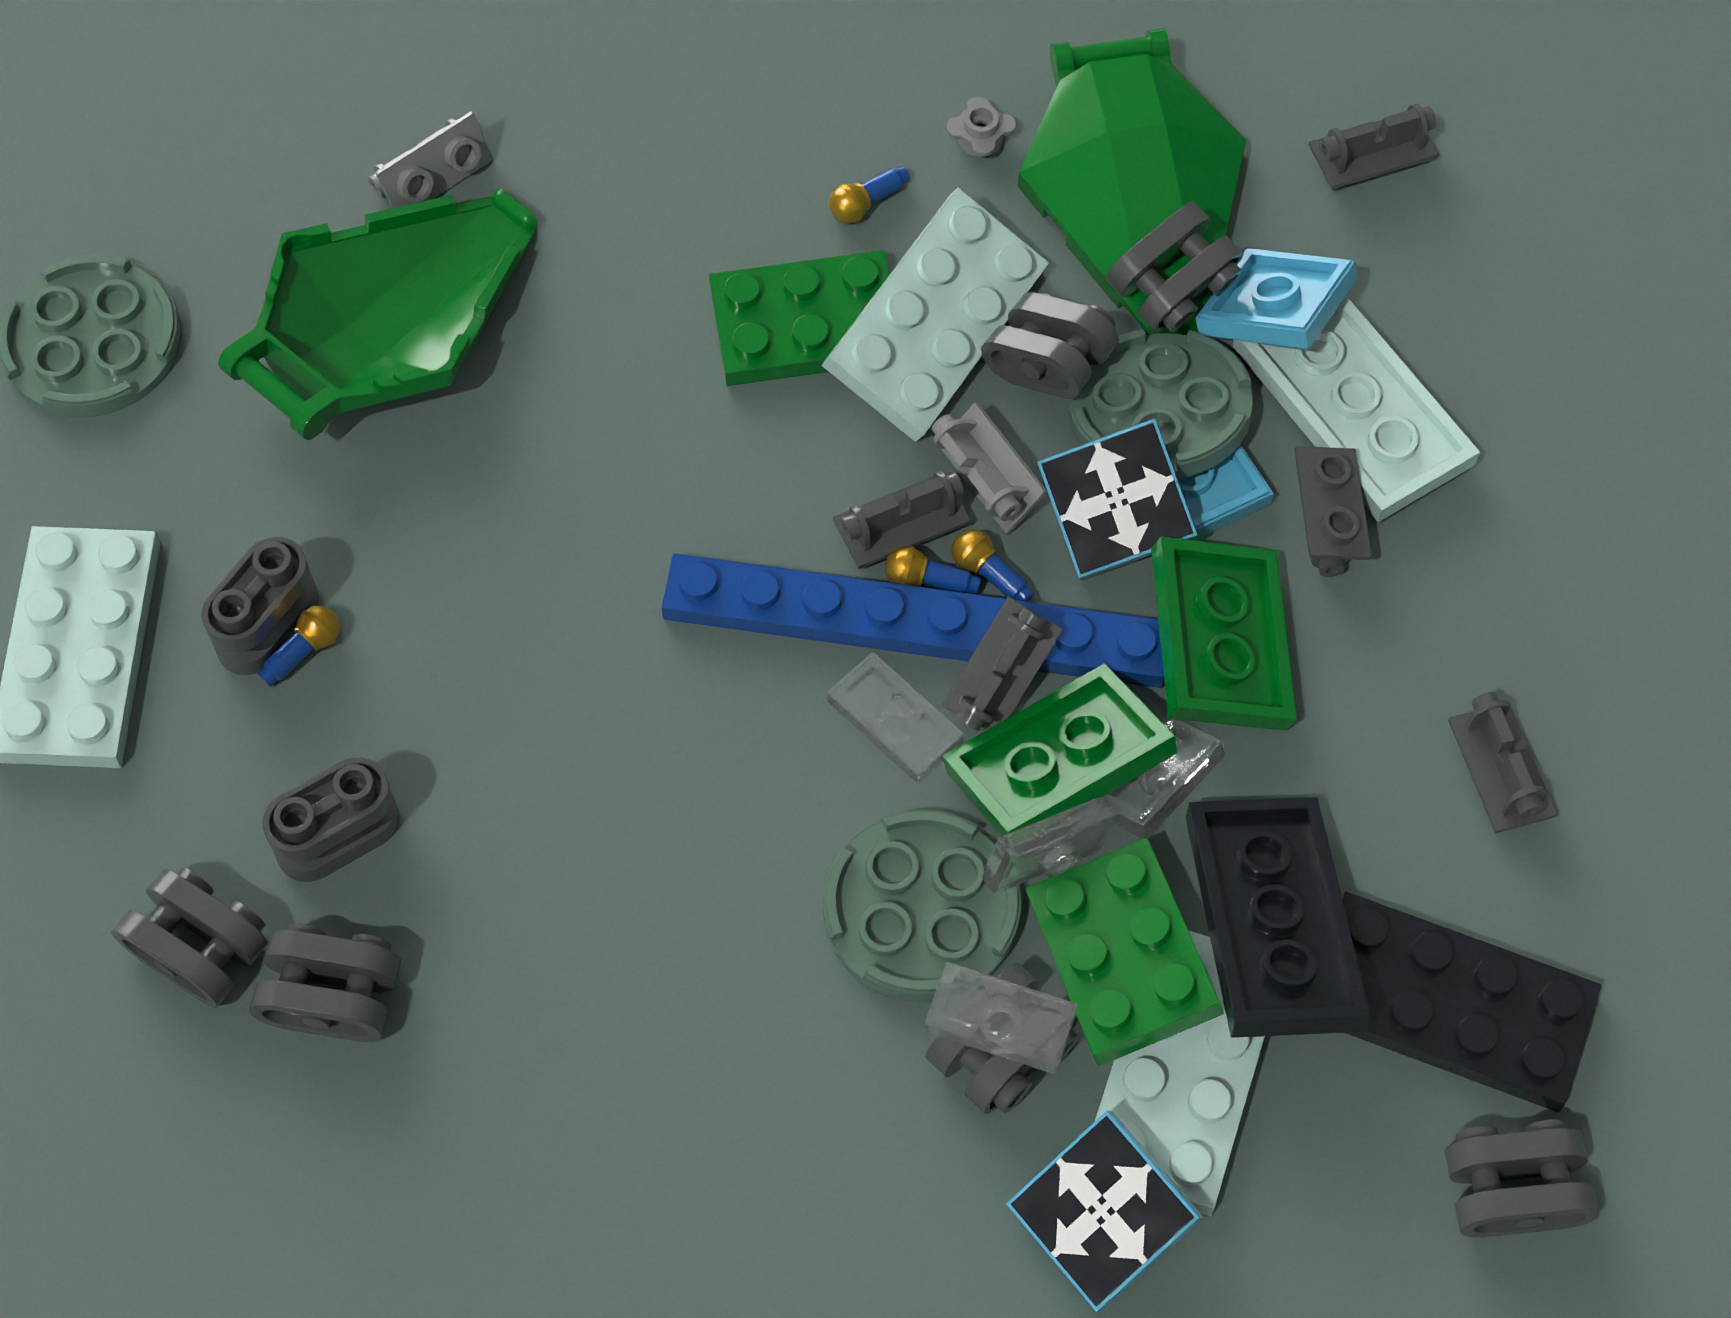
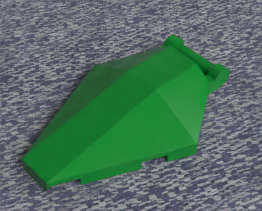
(1125, 153)
(379, 305)

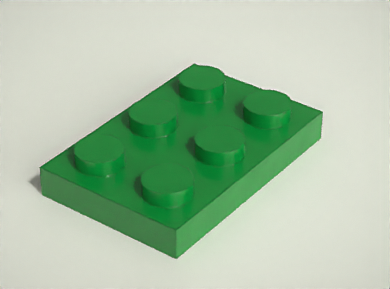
(791, 314)
(1223, 634)
(1060, 752)
(1124, 952)

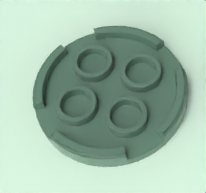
(89, 336)
(1184, 382)
(916, 898)

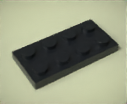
(1276, 918)
(1469, 1004)

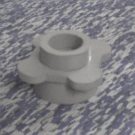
(980, 140)

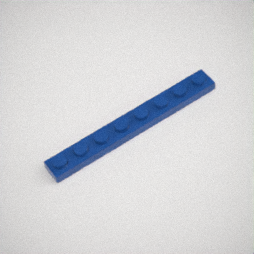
(897, 617)

